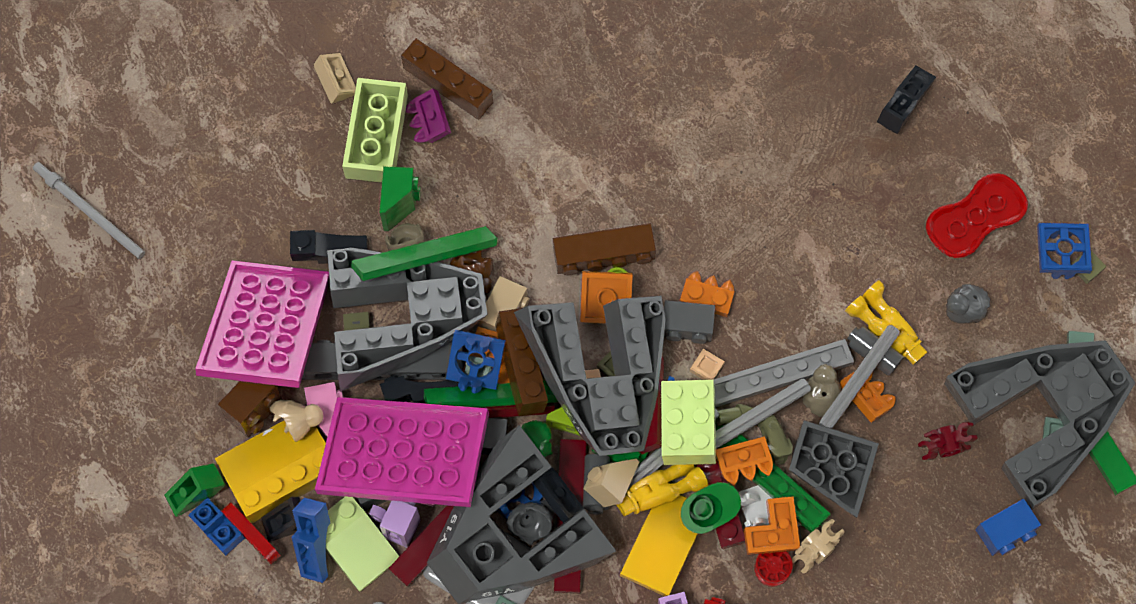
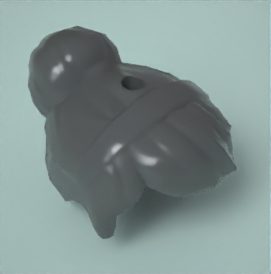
(964, 308)
(536, 526)

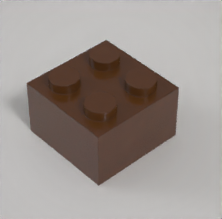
(249, 405)

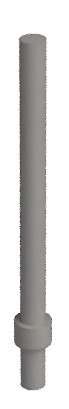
(54, 181)

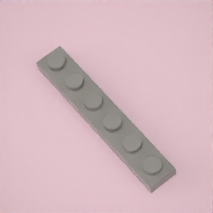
(780, 372)

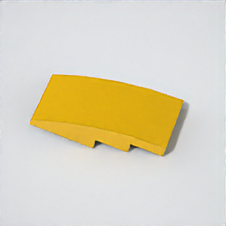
(660, 549)

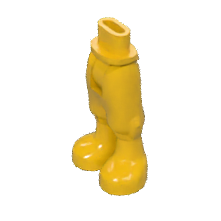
(907, 338)
(657, 490)

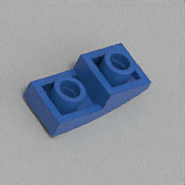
(216, 526)

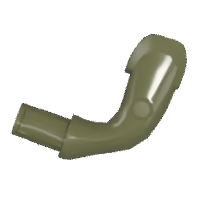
(778, 444)

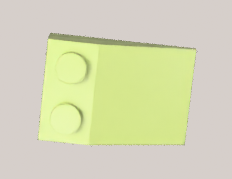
(357, 544)

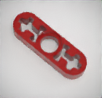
(252, 535)

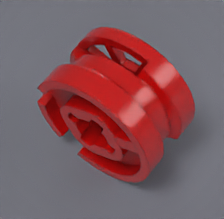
(773, 568)

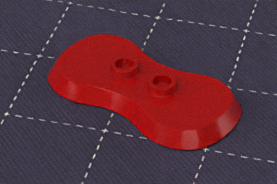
(963, 225)

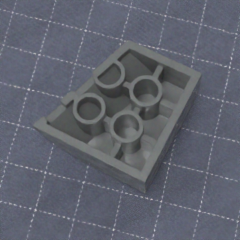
(834, 464)

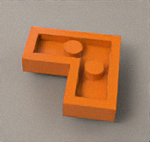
(780, 533)

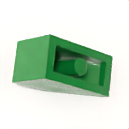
(194, 488)

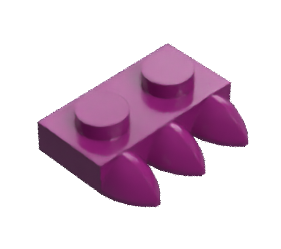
(429, 117)

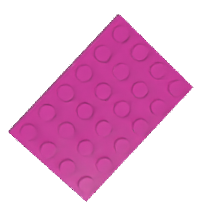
(263, 324)
(403, 451)

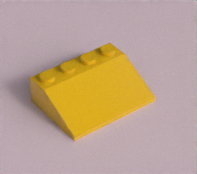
(272, 469)

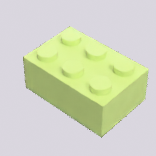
(688, 422)

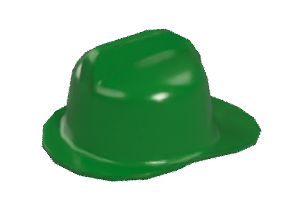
(710, 507)

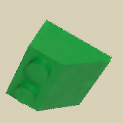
(398, 195)

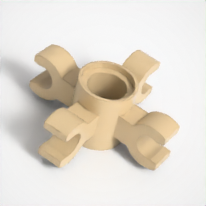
(817, 546)

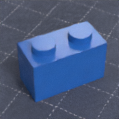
(1008, 527)

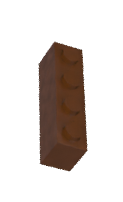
(447, 79)
(604, 249)
(521, 366)

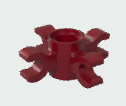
(947, 441)

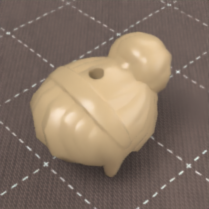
(297, 417)

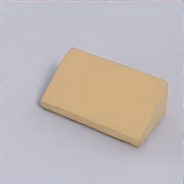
(335, 77)

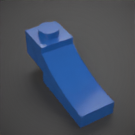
(310, 538)

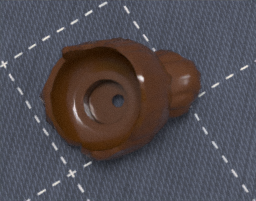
(478, 264)

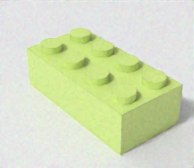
(374, 129)

